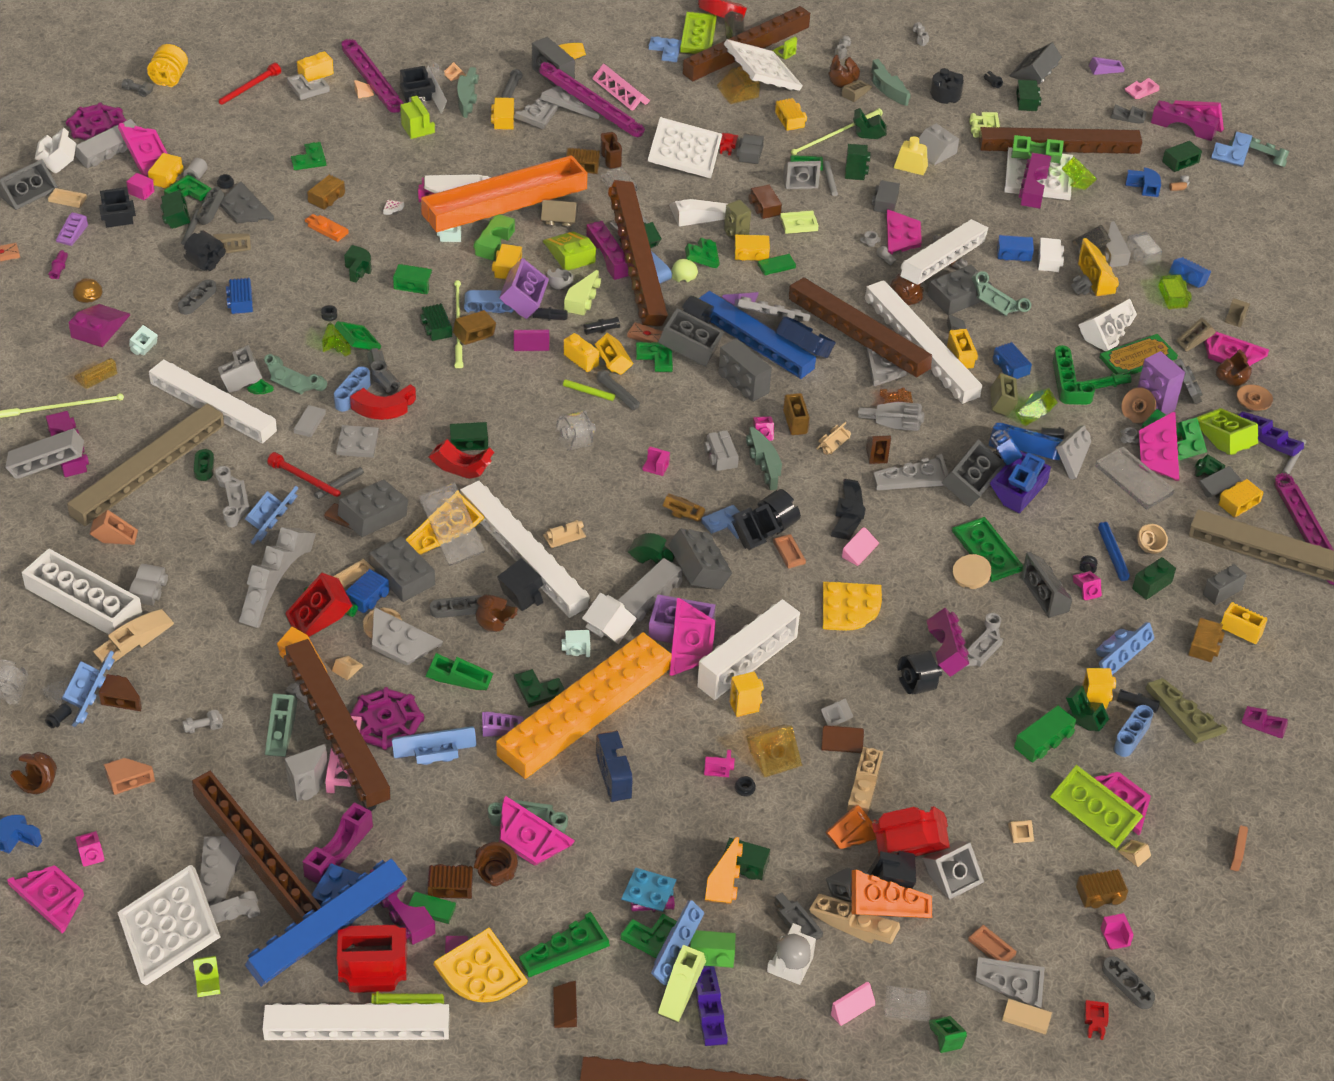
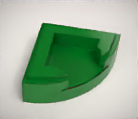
(260, 387)

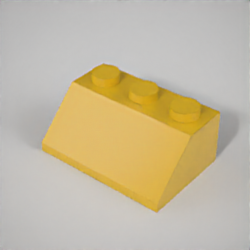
(1097, 269)

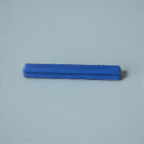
(1114, 551)

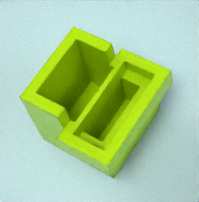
(416, 118)

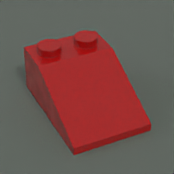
(319, 605)

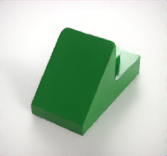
(949, 1032)

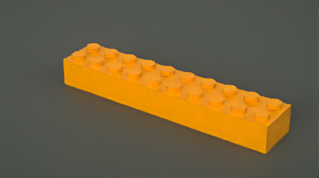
(583, 705)

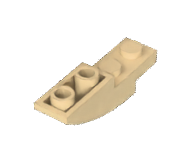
(134, 633)
(865, 779)
(865, 927)

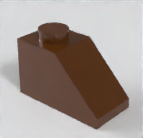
(878, 449)
(119, 693)

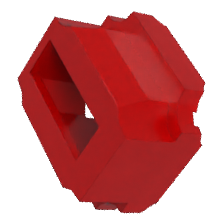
(912, 831)
(372, 969)

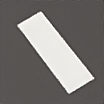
(437, 96)

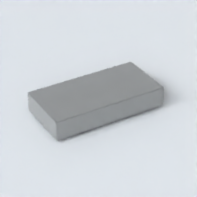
(309, 421)

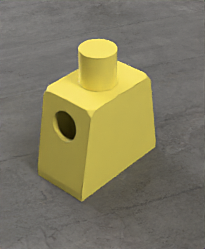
(912, 157)

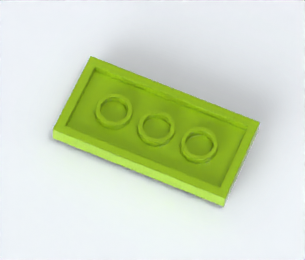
(698, 32)
(1096, 806)

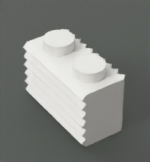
(1050, 255)

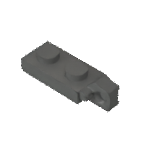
(793, 912)

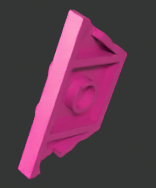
(143, 145)
(902, 232)
(1222, 346)
(1159, 446)
(691, 637)
(1129, 793)
(529, 834)
(50, 894)

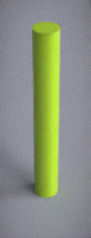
(589, 390)

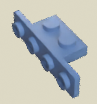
(266, 511)
(1124, 646)
(83, 685)
(434, 745)
(679, 935)

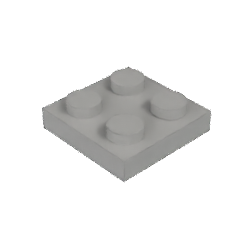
(357, 441)

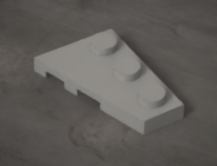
(537, 113)
(1073, 450)
(1012, 979)

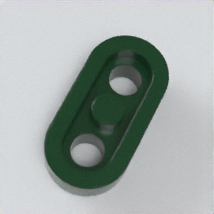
(203, 464)

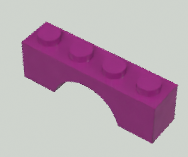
(1202, 124)
(1036, 169)
(612, 252)
(60, 423)
(952, 654)
(352, 829)
(416, 920)

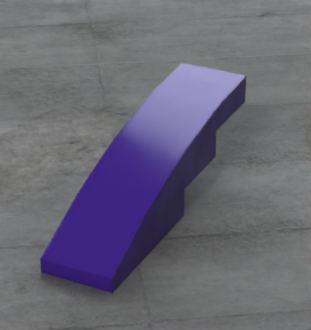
(1273, 436)
(710, 1008)

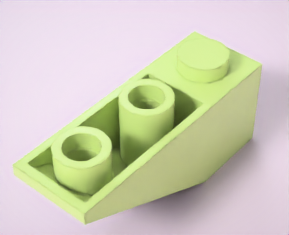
(579, 295)
(681, 982)

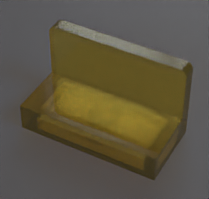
(97, 373)

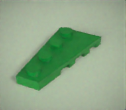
(575, 942)

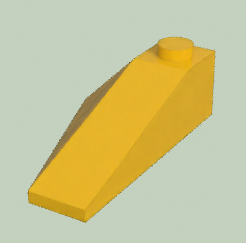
(424, 539)

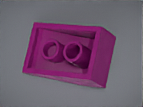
(96, 324)

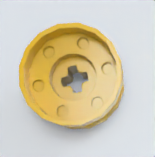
(167, 65)

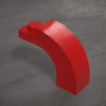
(721, 7)
(383, 407)
(454, 461)

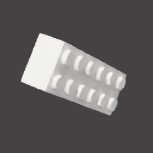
(81, 592)
(748, 648)

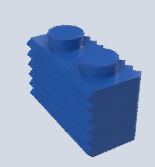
(1015, 248)
(1190, 272)
(239, 296)
(1011, 361)
(1005, 446)
(368, 590)

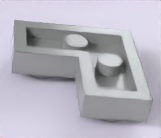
(306, 89)

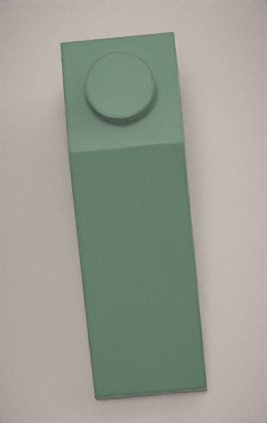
(280, 724)

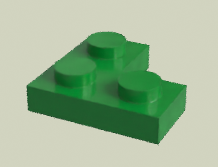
(313, 158)
(189, 186)
(704, 253)
(655, 351)
(1193, 440)
(648, 939)

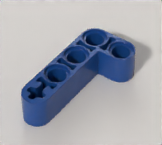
(1030, 441)

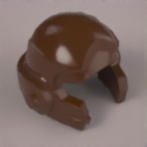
(839, 75)
(907, 290)
(1234, 370)
(493, 612)
(39, 770)
(496, 863)

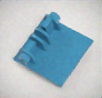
(649, 889)

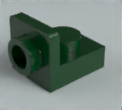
(1208, 465)

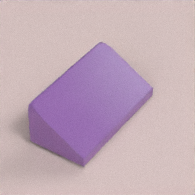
(731, 297)

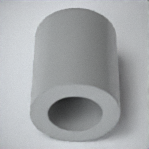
(196, 168)

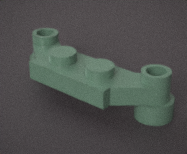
(1280, 155)
(997, 299)
(293, 379)
(557, 819)

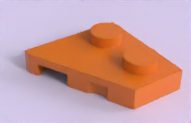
(852, 829)

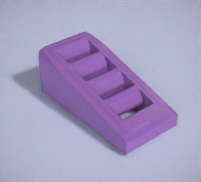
(1105, 66)
(72, 228)
(496, 730)

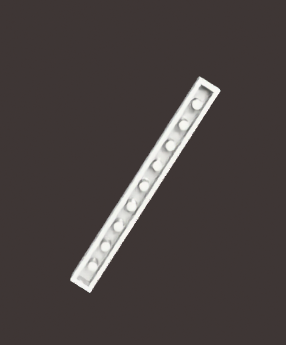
(910, 326)
(521, 544)

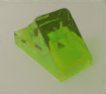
(1080, 175)
(333, 338)

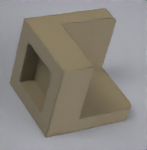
(1237, 312)

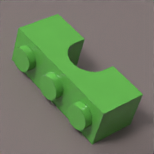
(1024, 147)
(490, 240)

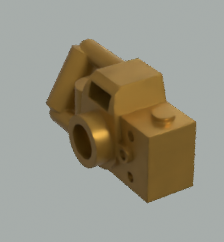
(683, 507)

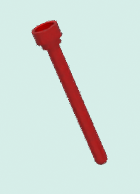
(272, 70)
(277, 461)

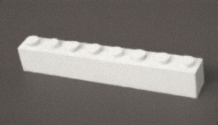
(943, 252)
(198, 393)
(356, 1022)

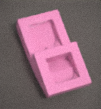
(1139, 90)

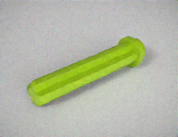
(384, 999)

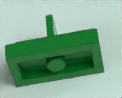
(412, 279)

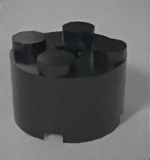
(947, 86)
(204, 250)
(698, 309)
(782, 508)
(919, 672)

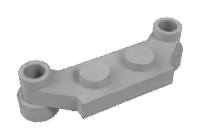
(235, 494)
(987, 643)
(236, 906)

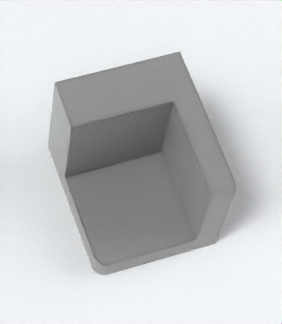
(837, 713)

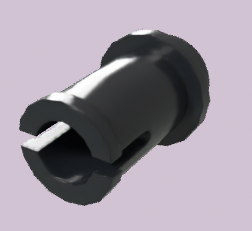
(996, 81)
(1055, 432)
(54, 719)

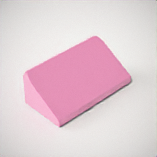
(859, 547)
(853, 1004)

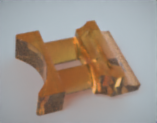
(900, 396)

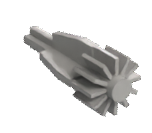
(895, 415)

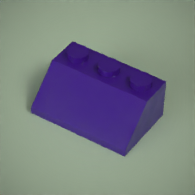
(1014, 497)

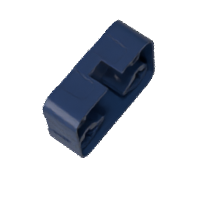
(803, 336)
(614, 769)

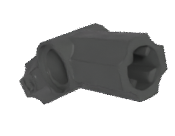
(380, 373)

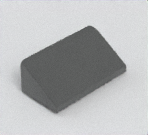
(1219, 481)

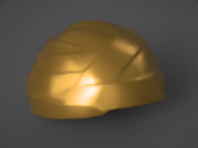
(87, 290)

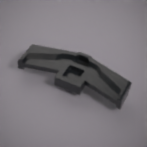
(849, 509)

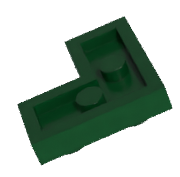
(536, 692)

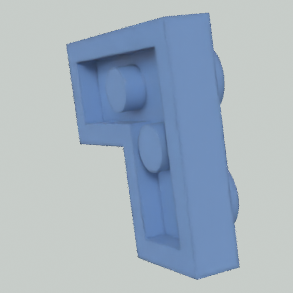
(670, 47)
(1233, 154)
(721, 520)

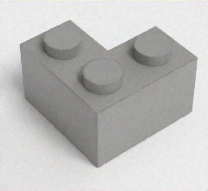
(241, 371)

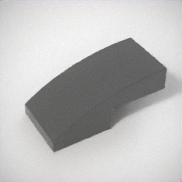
(1133, 115)

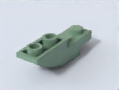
(888, 84)
(466, 91)
(764, 455)

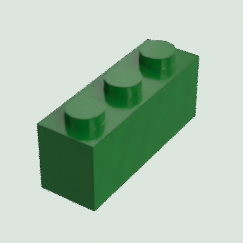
(1045, 734)

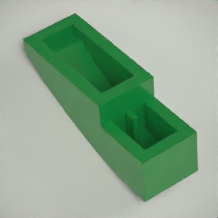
(458, 673)

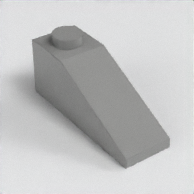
(1116, 250)

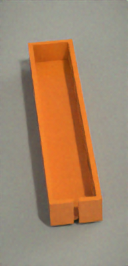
(503, 193)

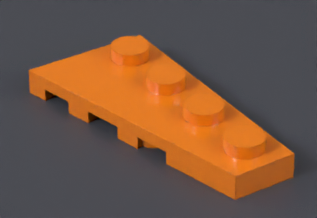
(884, 898)

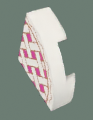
(392, 206)

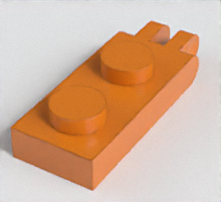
(326, 227)

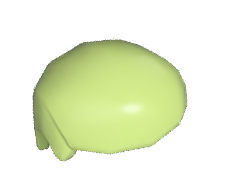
(684, 270)

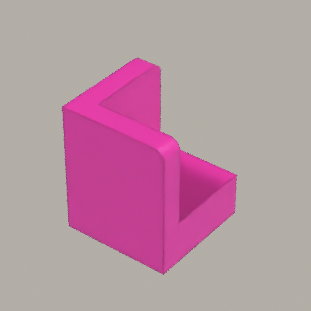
(140, 186)
(656, 461)
(1117, 931)

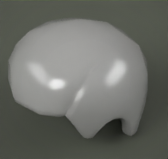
(560, 278)
(794, 951)

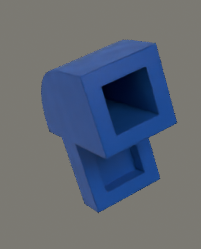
(1147, 179)
(1025, 475)
(15, 829)

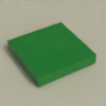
(357, 335)

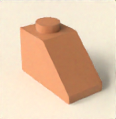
(113, 529)
(127, 774)

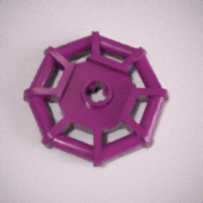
(91, 115)
(380, 704)

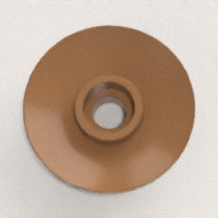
(1254, 397)
(1133, 400)

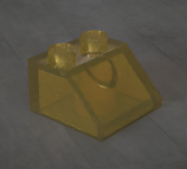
(738, 86)
(774, 750)

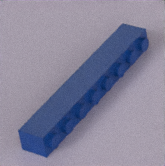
(759, 337)
(324, 923)

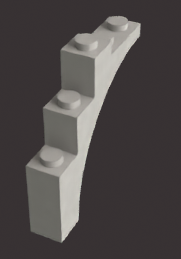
(265, 577)

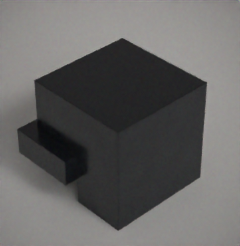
(416, 83)
(116, 207)
(755, 526)
(521, 585)
(895, 868)

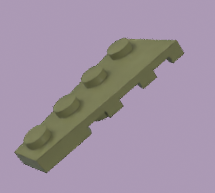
(1185, 712)

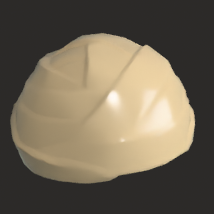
(1152, 538)

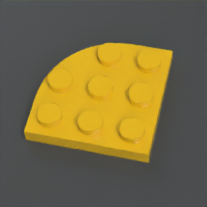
(850, 605)
(481, 969)

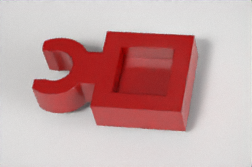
(728, 142)
(1097, 1017)

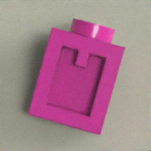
(765, 426)
(1089, 584)
(719, 766)
(89, 848)

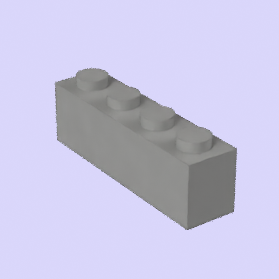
(102, 146)
(44, 453)
(643, 594)

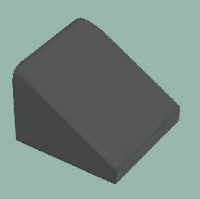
(955, 323)

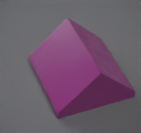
(531, 340)

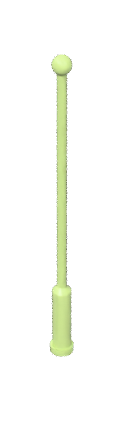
(794, 151)
(458, 348)
(14, 412)

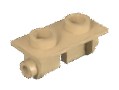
(829, 443)
(560, 535)

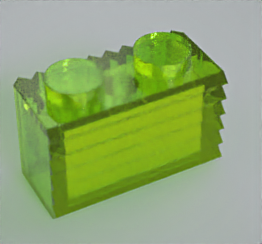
(1174, 291)

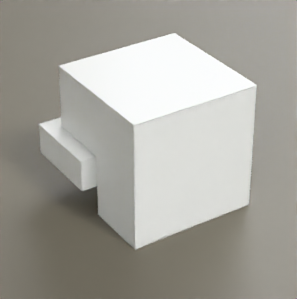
(56, 151)
(608, 618)
(778, 968)

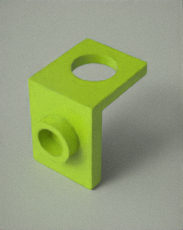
(789, 48)
(207, 983)

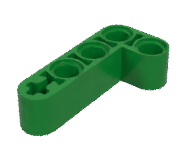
(1068, 388)

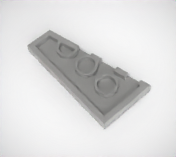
(776, 310)
(920, 474)
(217, 867)

